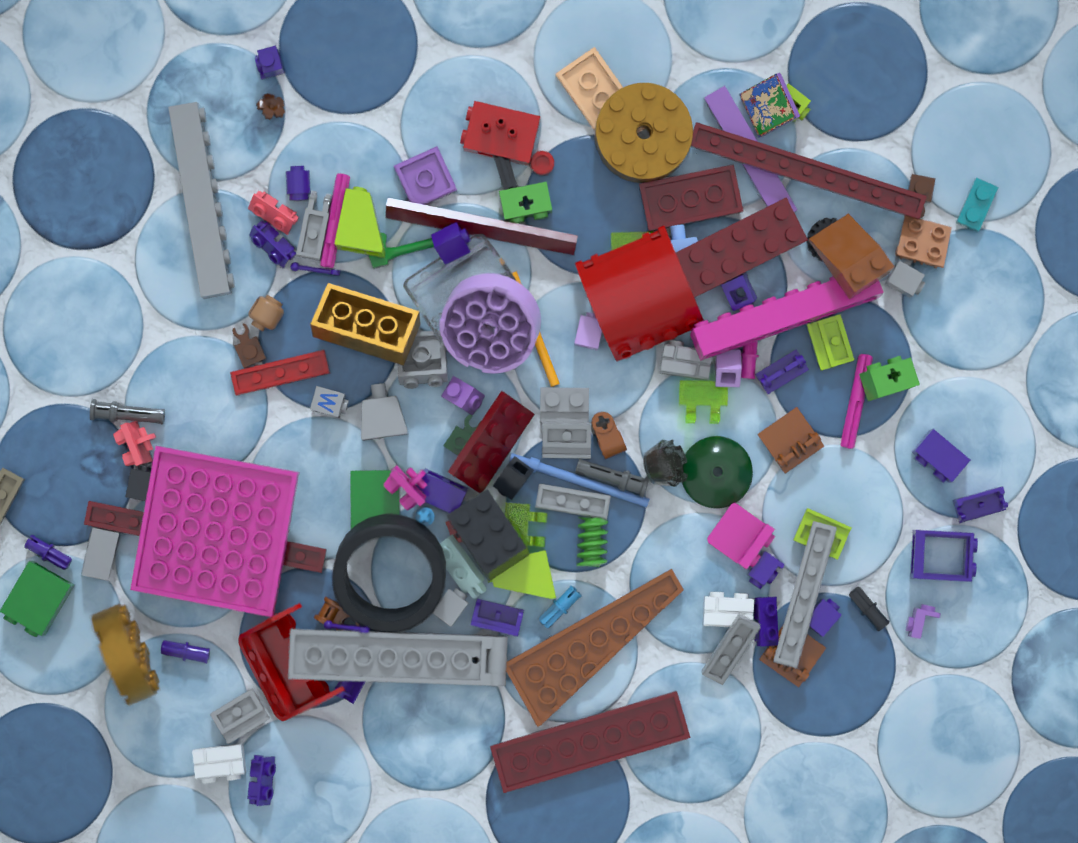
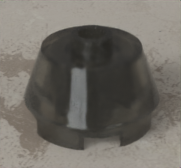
(665, 464)

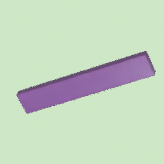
(732, 121)

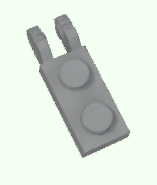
(313, 228)

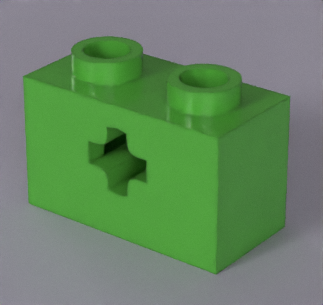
(534, 193)
(901, 375)

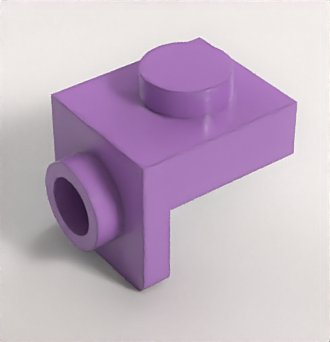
(463, 395)
(916, 622)

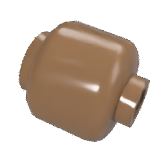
(266, 313)

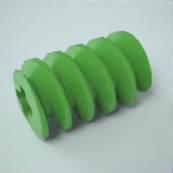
(592, 542)

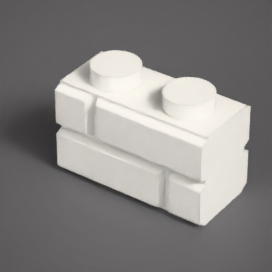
(722, 610)
(219, 762)

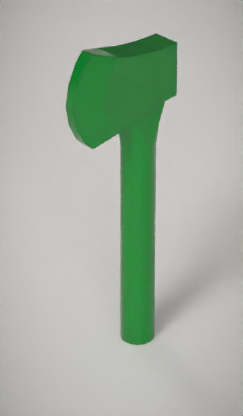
(393, 252)

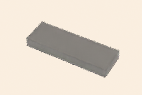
(573, 501)
(730, 649)

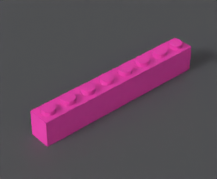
(776, 316)

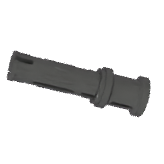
(114, 411)
(623, 480)

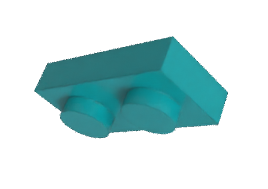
(977, 204)

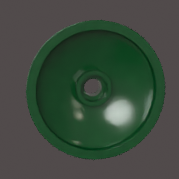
(704, 485)

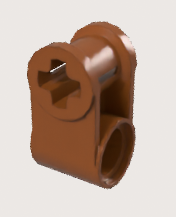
(608, 439)
(335, 615)

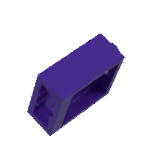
(918, 550)

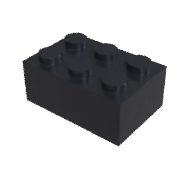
(488, 535)

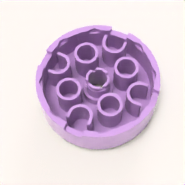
(490, 323)

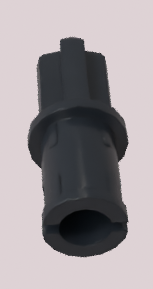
(868, 608)

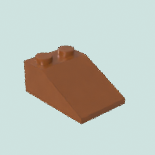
(851, 255)

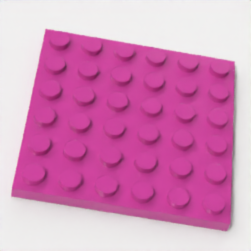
(214, 531)

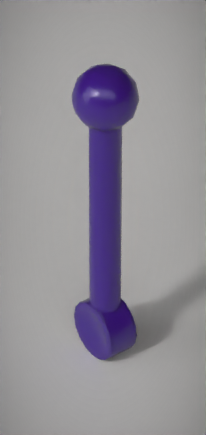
(295, 267)
(328, 625)

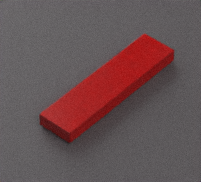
(280, 372)

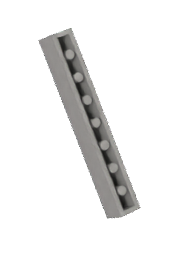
(200, 200)

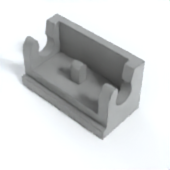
(99, 553)

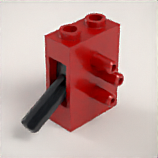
(502, 135)

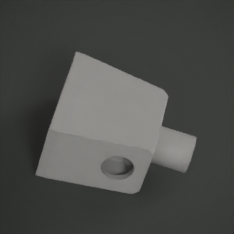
(382, 415)

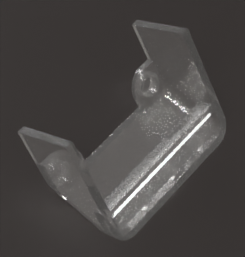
(434, 283)

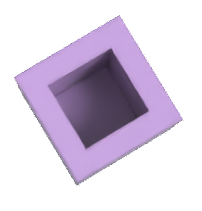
(588, 332)
(728, 369)

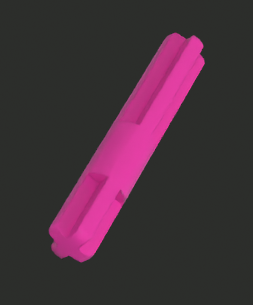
(329, 249)
(855, 404)

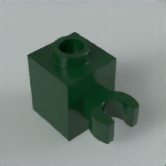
(460, 437)

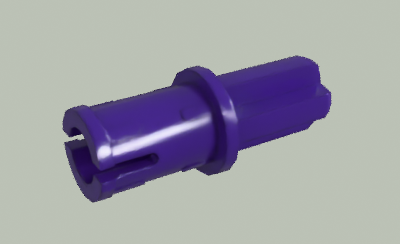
(48, 552)
(185, 651)

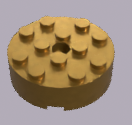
(662, 116)
(125, 654)

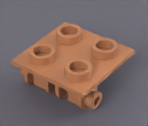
(923, 242)

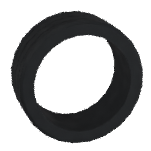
(380, 618)

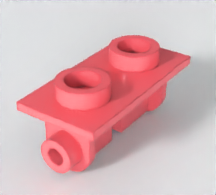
(264, 206)

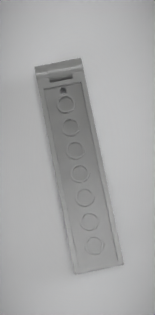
(397, 657)

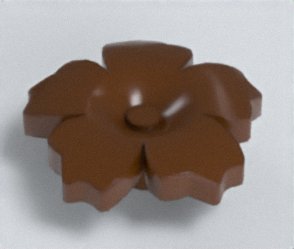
(271, 106)

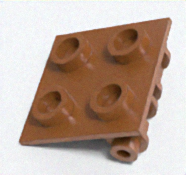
(791, 440)
(810, 654)

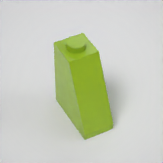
(358, 225)
(528, 576)

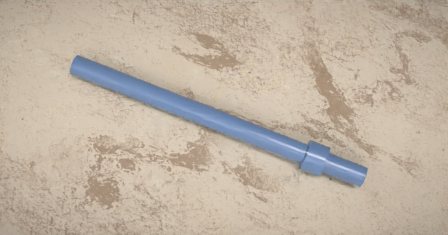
(536, 465)

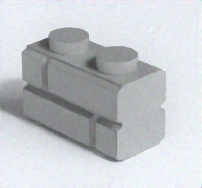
(683, 362)

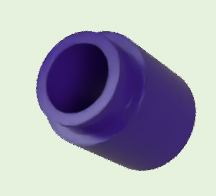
(298, 183)

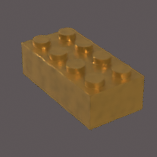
(365, 324)

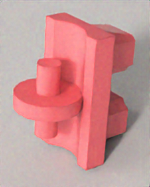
(137, 441)

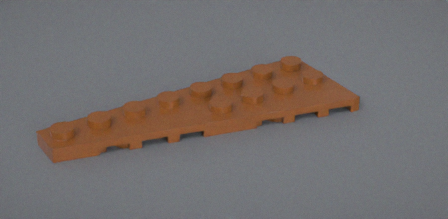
(567, 660)

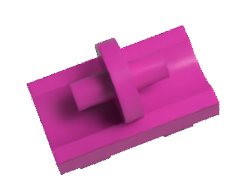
(400, 479)

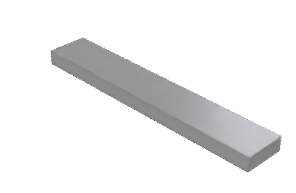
(805, 594)

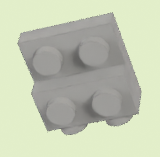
(424, 362)

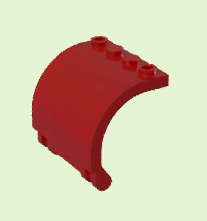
(639, 294)

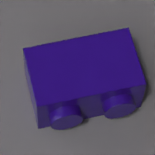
(940, 456)

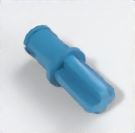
(425, 516)
(560, 606)

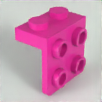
(741, 536)

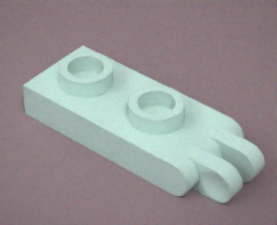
(462, 568)

